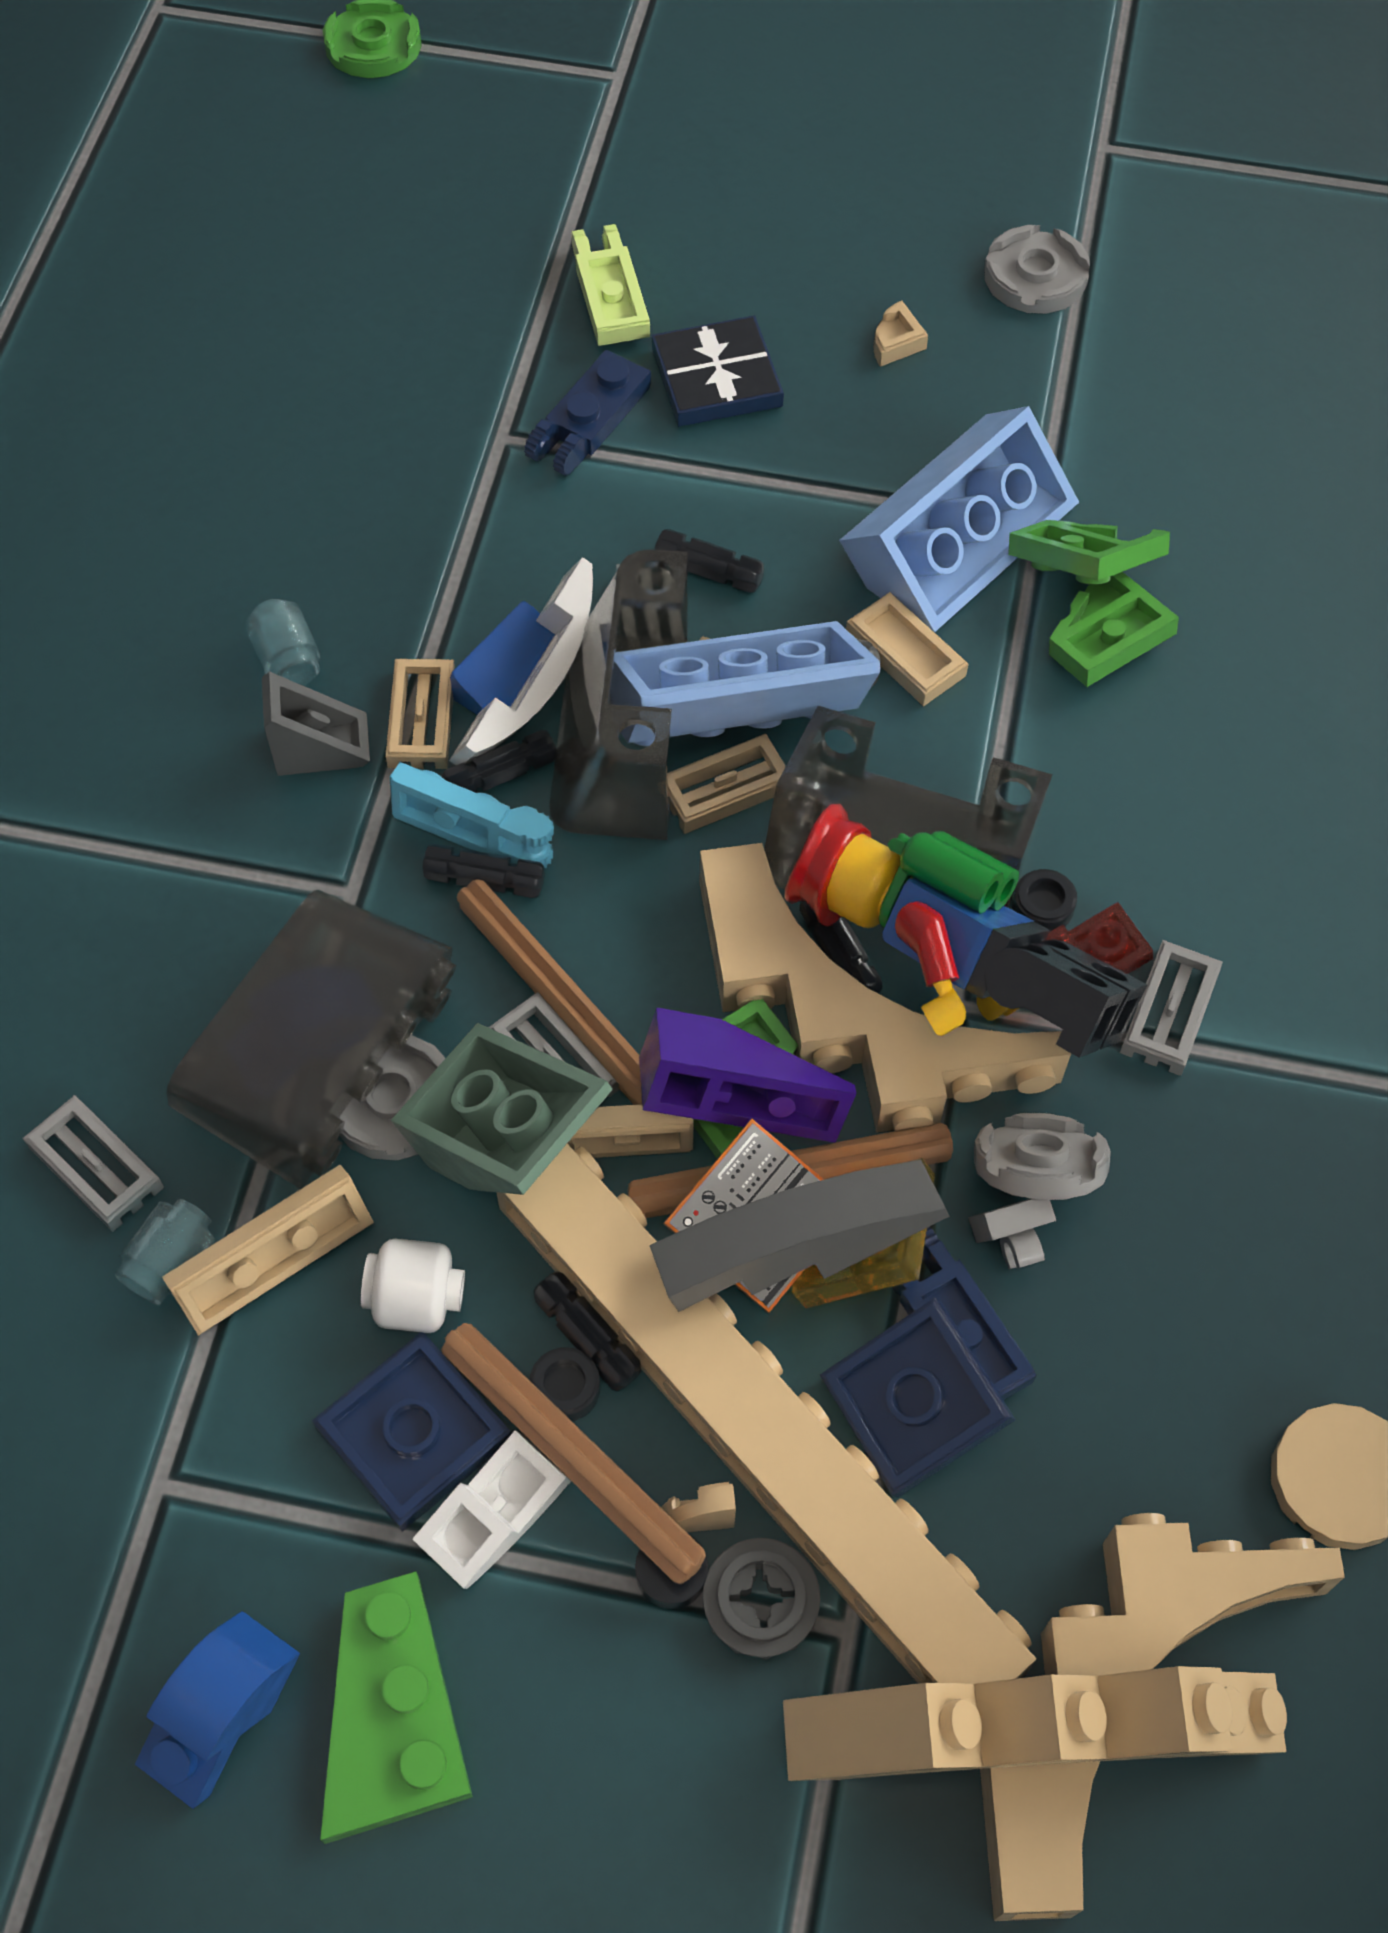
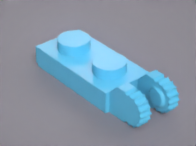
(469, 817)

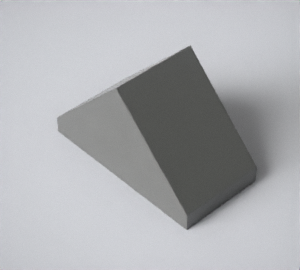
(311, 729)

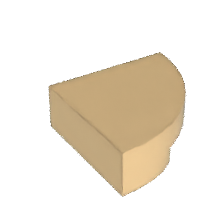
(898, 335)
(711, 1510)

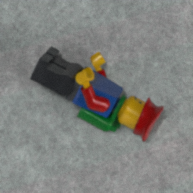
(960, 930)

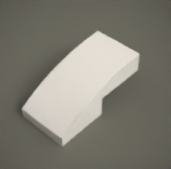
(492, 1511)

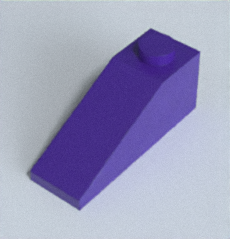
(728, 1077)

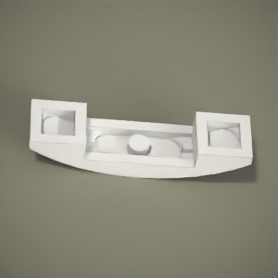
(566, 618)

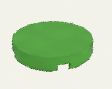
(372, 38)

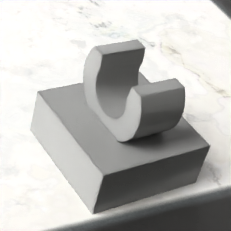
(1015, 1229)

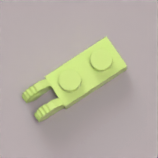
(610, 288)

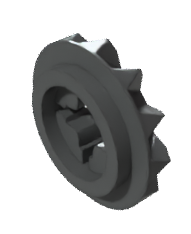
(785, 1574)

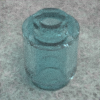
(283, 641)
(162, 1244)

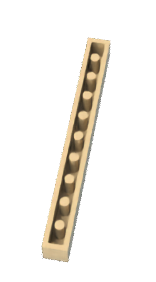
(769, 1436)

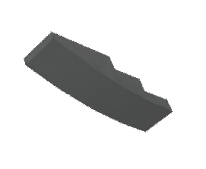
(807, 1225)

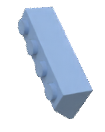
(952, 521)
(744, 679)

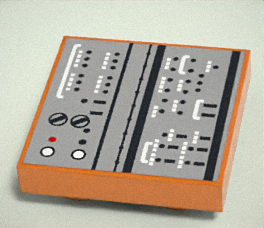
(745, 1172)

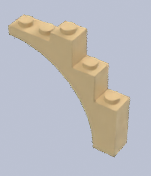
(840, 1021)
(1157, 1602)
(1033, 1722)

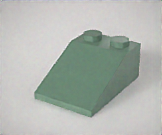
(498, 1112)

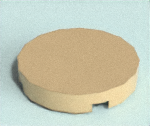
(1335, 1475)

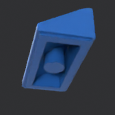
(501, 660)

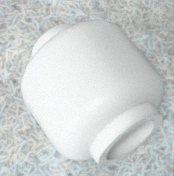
(411, 1285)

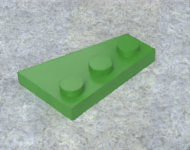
(392, 1716)

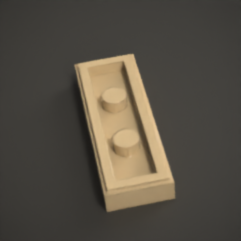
(268, 1249)

